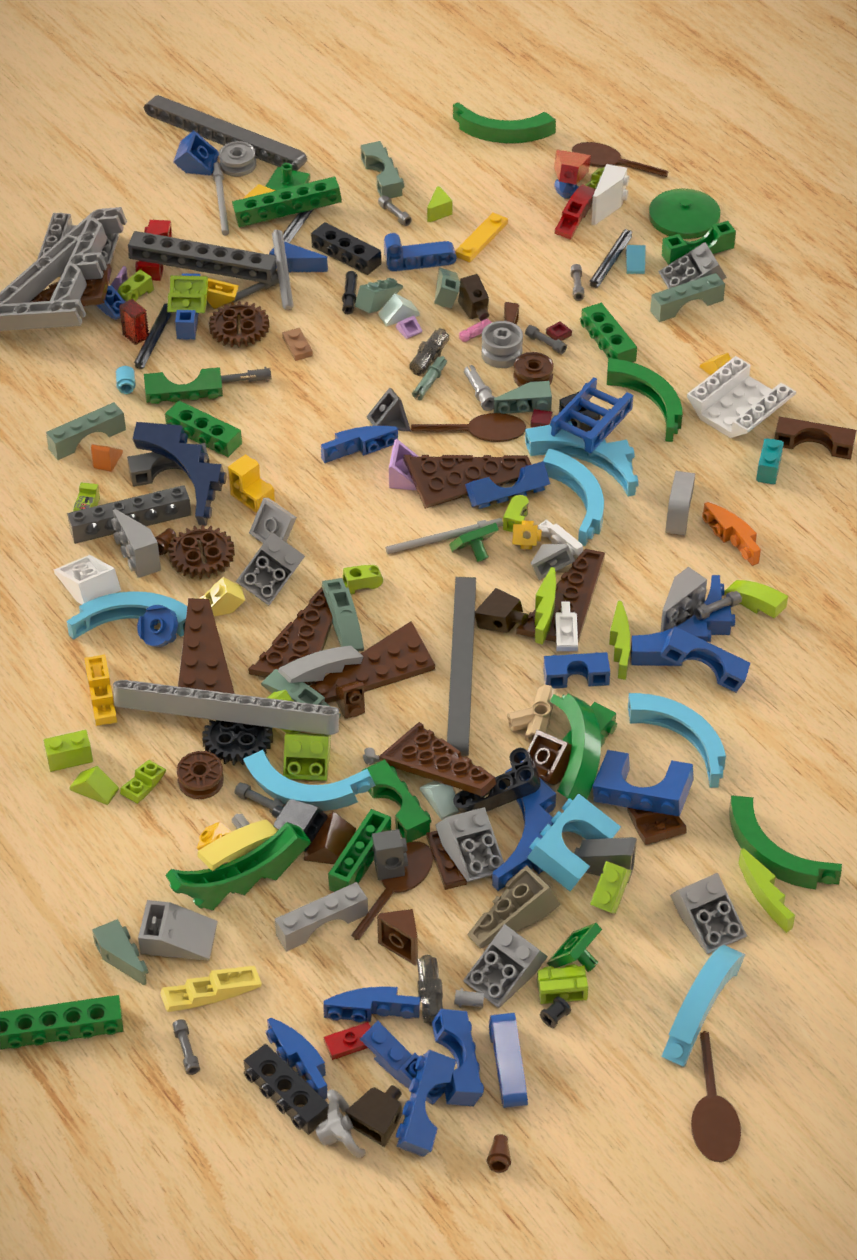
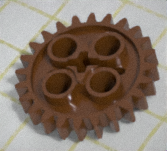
(253, 322)
(187, 555)

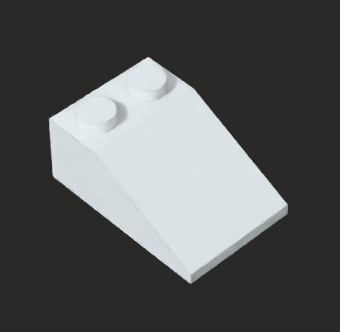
(609, 192)
(88, 579)

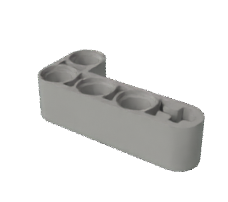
(680, 503)

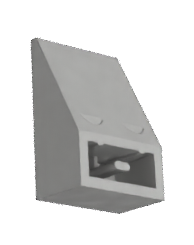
(691, 266)
(136, 544)
(270, 568)
(684, 596)
(471, 843)
(709, 913)
(176, 932)
(504, 966)

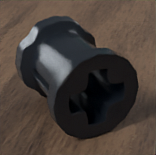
(555, 1012)

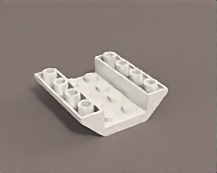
(736, 401)

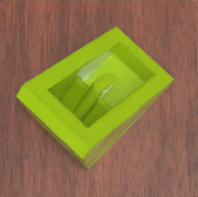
(439, 206)
(95, 785)

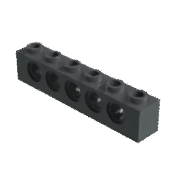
(145, 509)

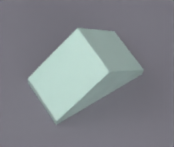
(397, 310)
(440, 798)

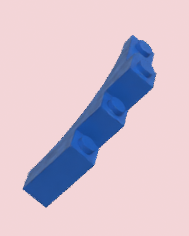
(648, 648)
(536, 816)

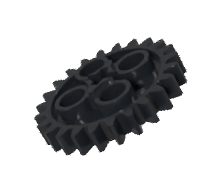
(235, 740)

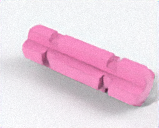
(474, 330)

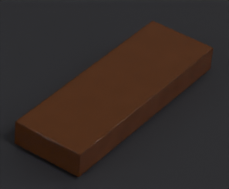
(448, 871)

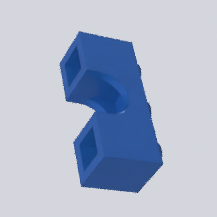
(590, 665)

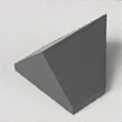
(389, 412)

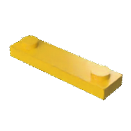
(481, 237)

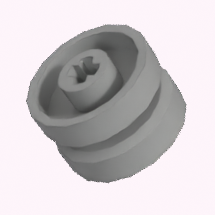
(501, 344)

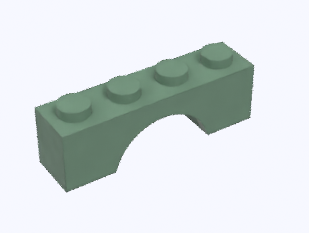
(376, 158)
(669, 301)
(65, 438)

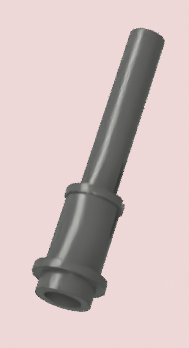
(254, 288)
(261, 374)

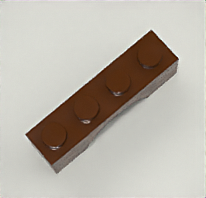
(836, 439)

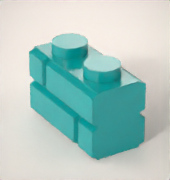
(769, 461)

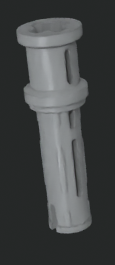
(482, 392)

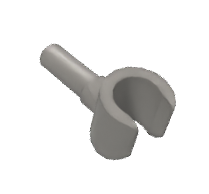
(370, 756)

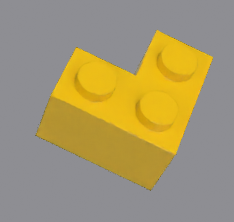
(247, 484)

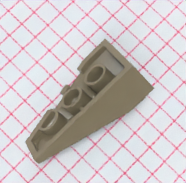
(521, 904)

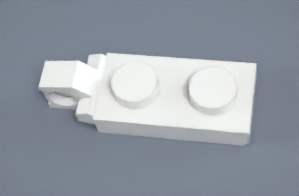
(560, 536)
(566, 629)

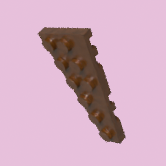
(93, 294)

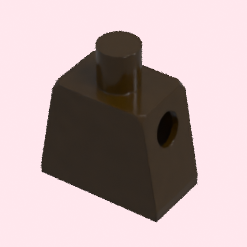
(473, 297)
(500, 612)
(377, 1114)

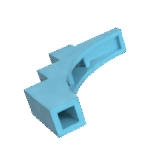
(612, 457)

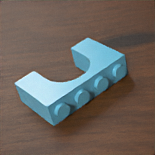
(552, 853)

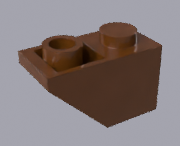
(351, 699)

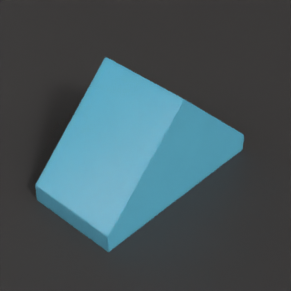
(635, 259)

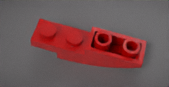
(574, 211)

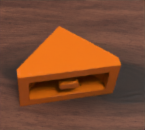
(105, 457)

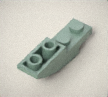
(343, 613)
(298, 691)

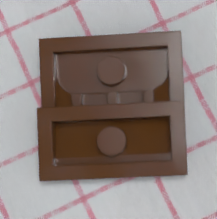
(656, 826)

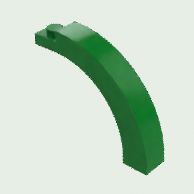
(504, 131)
(653, 386)
(585, 746)
(781, 863)

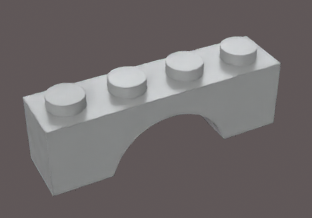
(298, 925)

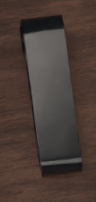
(499, 795)

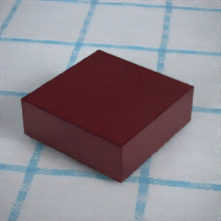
(559, 331)
(541, 418)

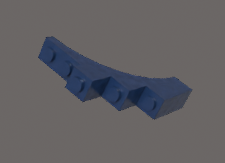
(191, 458)

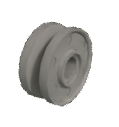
(237, 158)

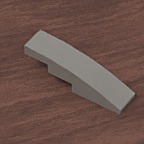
(316, 665)

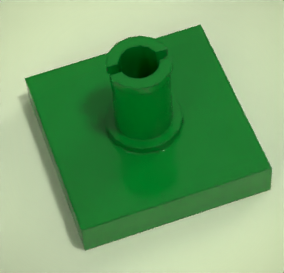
(286, 177)
(475, 540)
(575, 948)

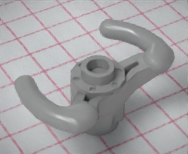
(337, 1126)

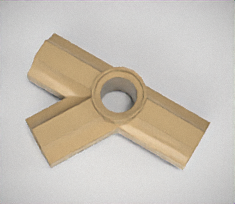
(535, 717)

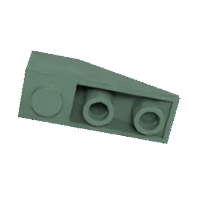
(446, 288)
(375, 295)
(525, 399)
(116, 949)

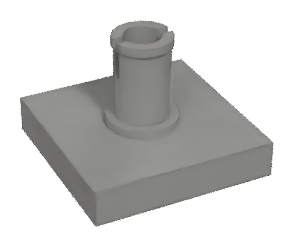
(273, 519)

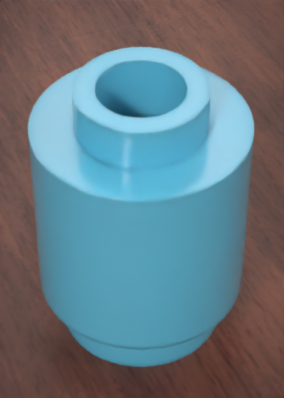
(125, 379)

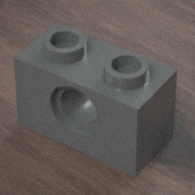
(389, 854)

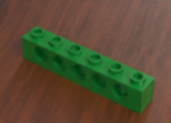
(287, 201)
(60, 1018)

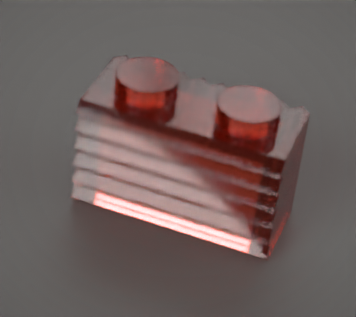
(134, 321)

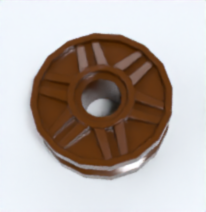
(533, 368)
(200, 775)

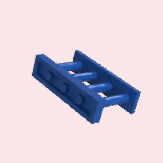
(602, 427)

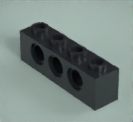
(346, 248)
(299, 1092)

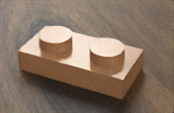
(297, 344)

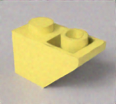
(224, 597)

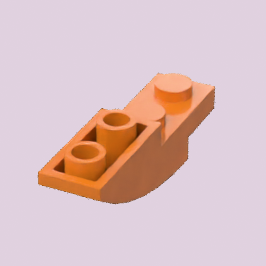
(731, 527)

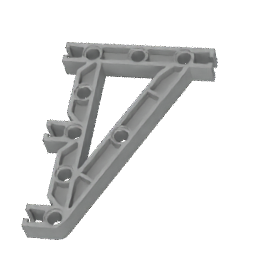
(75, 256)

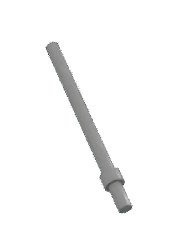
(218, 178)
(440, 536)

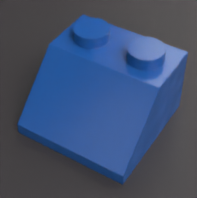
(196, 155)

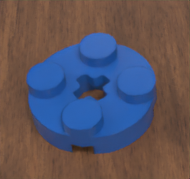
(168, 628)

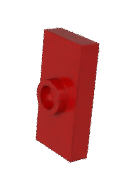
(346, 1041)

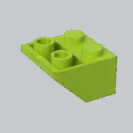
(306, 756)

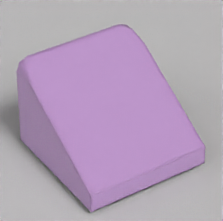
(120, 278)
(409, 327)

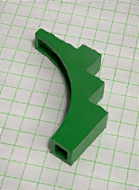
(240, 875)

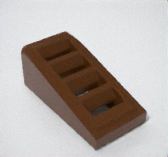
(511, 312)

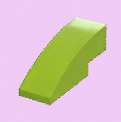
(759, 597)

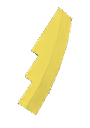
(236, 844)
(207, 990)

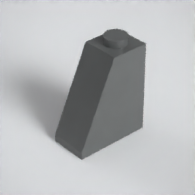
(614, 850)

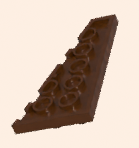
(445, 477)
(574, 587)
(299, 638)
(202, 656)
(384, 663)
(437, 760)

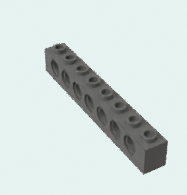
(202, 257)

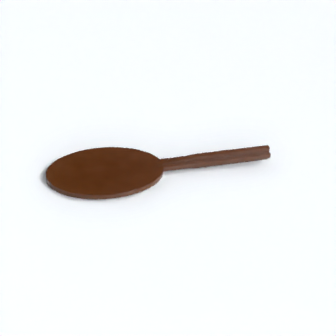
(604, 154)
(487, 427)
(419, 865)
(714, 1119)

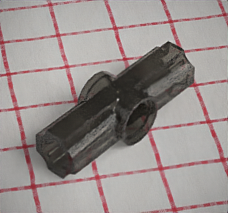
(429, 351)
(429, 987)

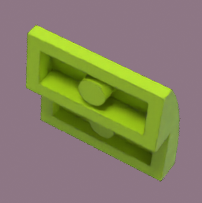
(187, 293)

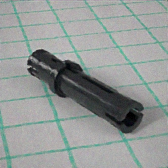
(349, 296)

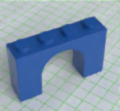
(665, 797)

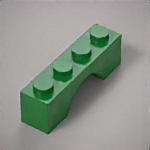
(718, 239)
(160, 389)
(411, 818)

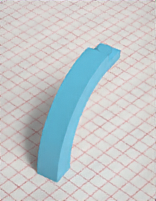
(583, 482)
(122, 606)
(684, 721)
(325, 796)
(703, 993)

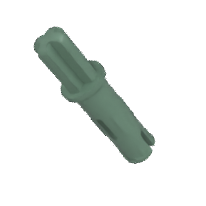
(433, 372)

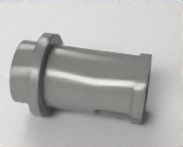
(469, 998)

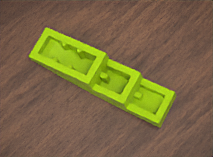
(545, 606)
(620, 639)
(762, 883)

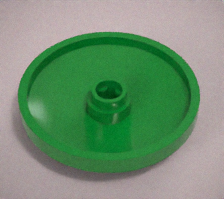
(684, 213)

